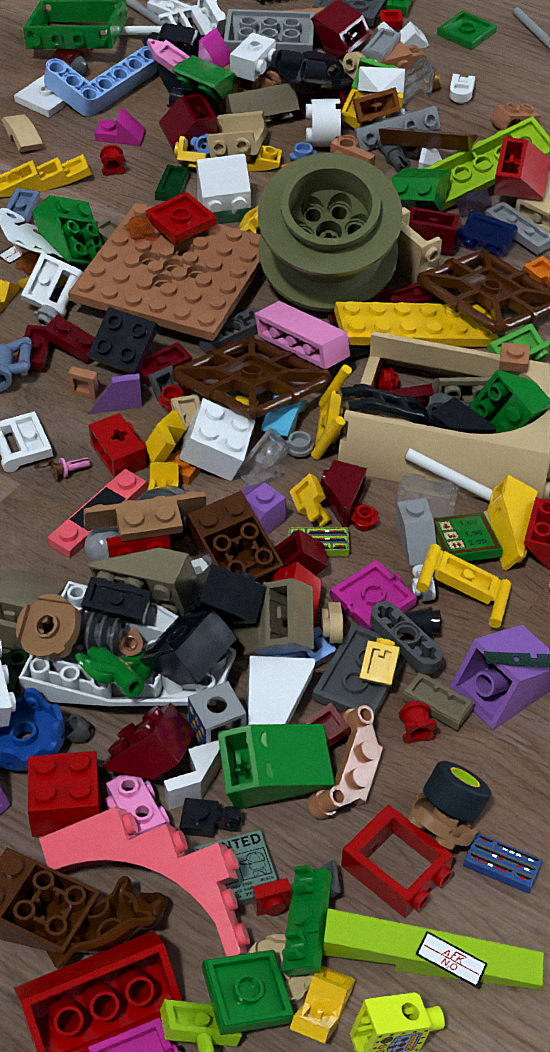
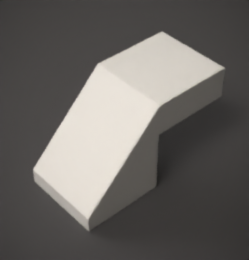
(409, 35)
(204, 765)

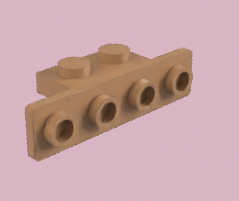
(145, 517)

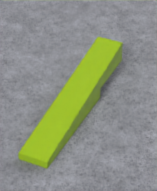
(396, 943)

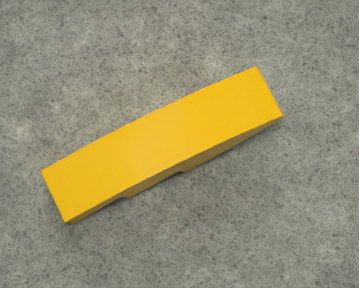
(45, 176)

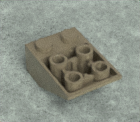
(159, 570)
(17, 591)
(281, 624)

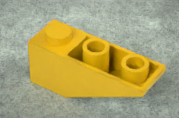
(510, 516)

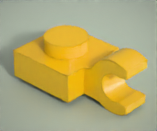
(250, 221)
(307, 499)

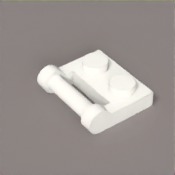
(44, 280)
(29, 439)

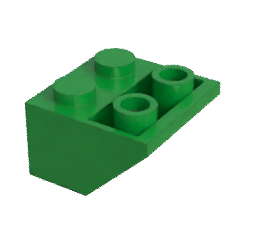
(510, 401)

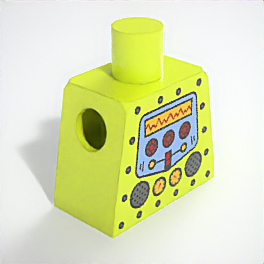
(394, 1024)

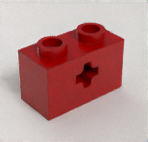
(118, 445)

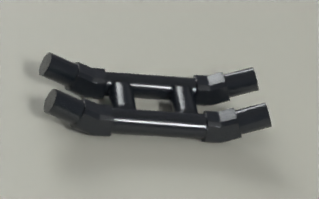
(385, 402)

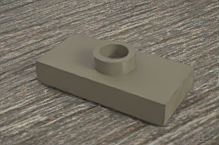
(444, 702)

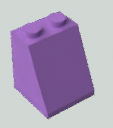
(498, 688)

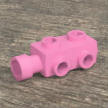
(137, 798)

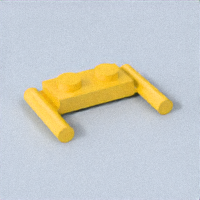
(330, 415)
(467, 579)

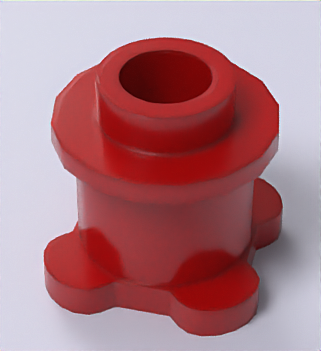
(112, 160)
(417, 722)

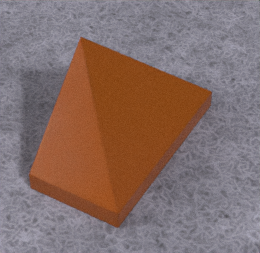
(376, 104)

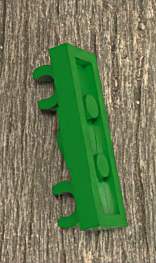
(306, 921)

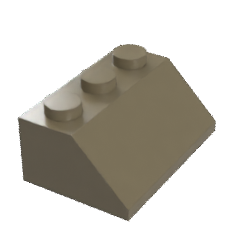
(274, 101)

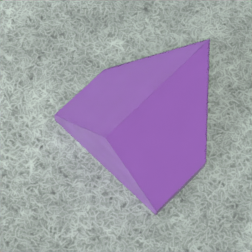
(121, 394)

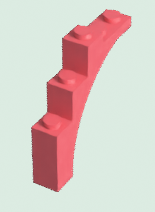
(203, 873)

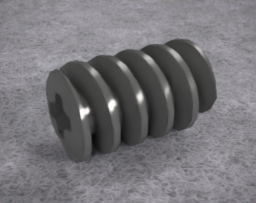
(100, 634)

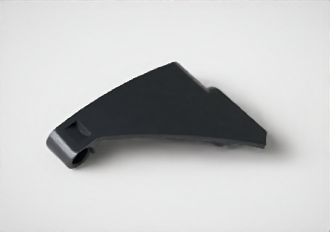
(187, 41)

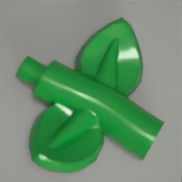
(106, 667)

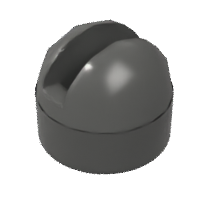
(79, 65)
(77, 729)

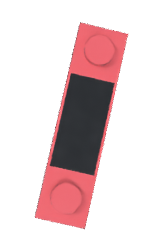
(71, 535)

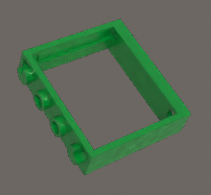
(41, 36)

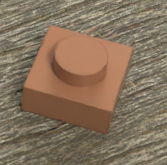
(514, 357)
(83, 382)

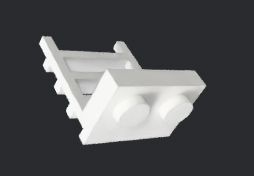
(205, 16)

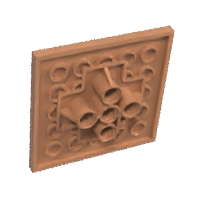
(175, 285)

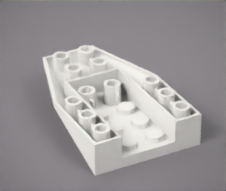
(67, 682)

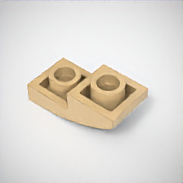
(23, 132)

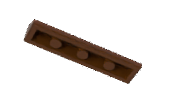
(427, 138)

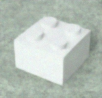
(217, 440)

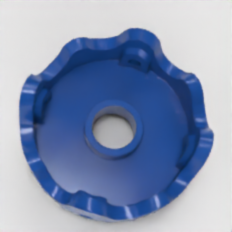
(33, 716)

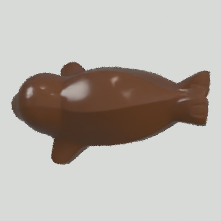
(114, 921)

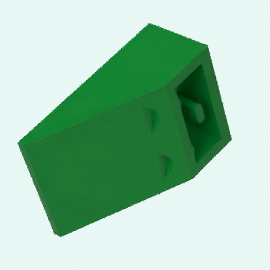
(206, 78)
(69, 228)
(274, 762)

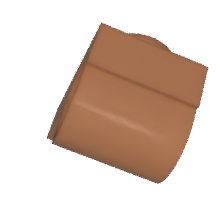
(510, 114)
(348, 145)

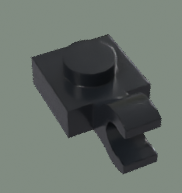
(203, 817)

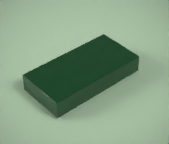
(172, 182)

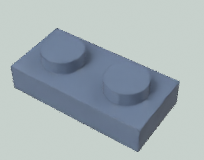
(23, 203)

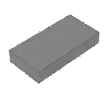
(382, 44)

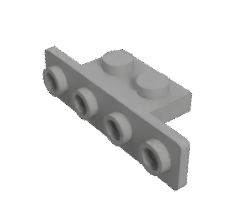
(422, 119)

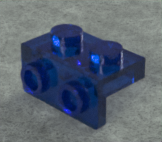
(487, 233)

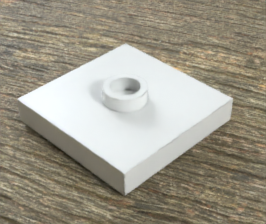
(40, 98)

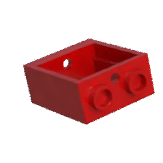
(372, 836)

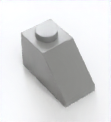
(415, 529)

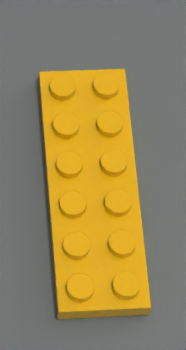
(412, 320)

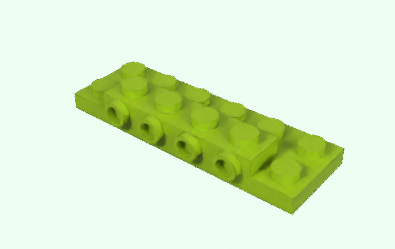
(477, 168)

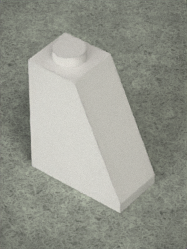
(276, 687)

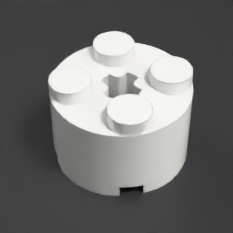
(324, 122)

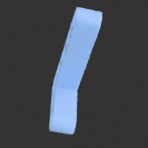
(93, 96)

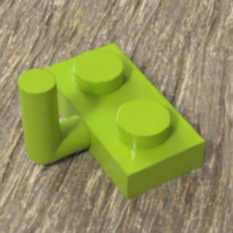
(194, 1024)

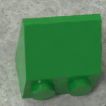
(422, 187)

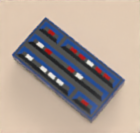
(503, 862)

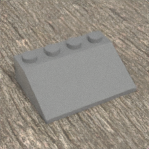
(289, 28)

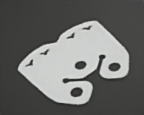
(23, 233)

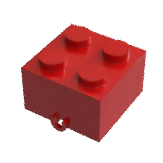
(62, 790)

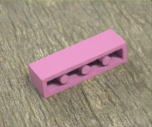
(303, 334)

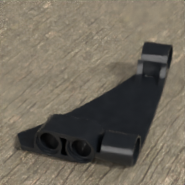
(312, 69)

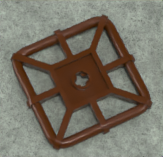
(489, 289)
(252, 376)

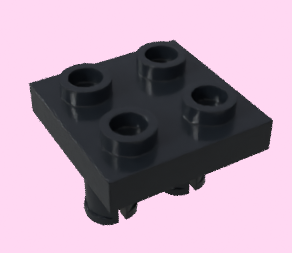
(123, 340)

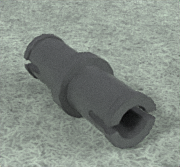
(394, 156)

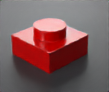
(392, 18)
(272, 897)

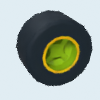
(456, 791)

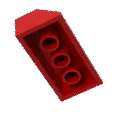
(98, 996)

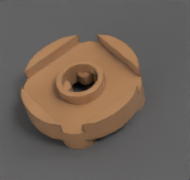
(62, 636)
(447, 829)

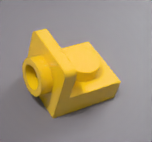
(380, 662)

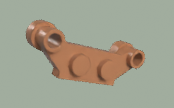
(355, 769)

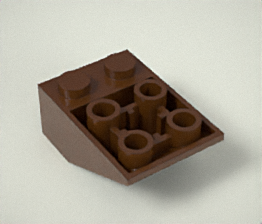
(232, 537)
(40, 904)

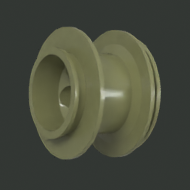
(332, 256)

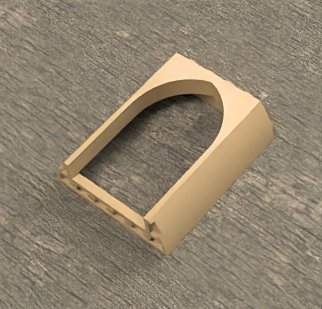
(485, 458)

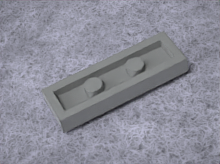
(528, 232)

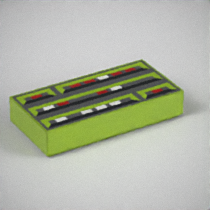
(334, 539)

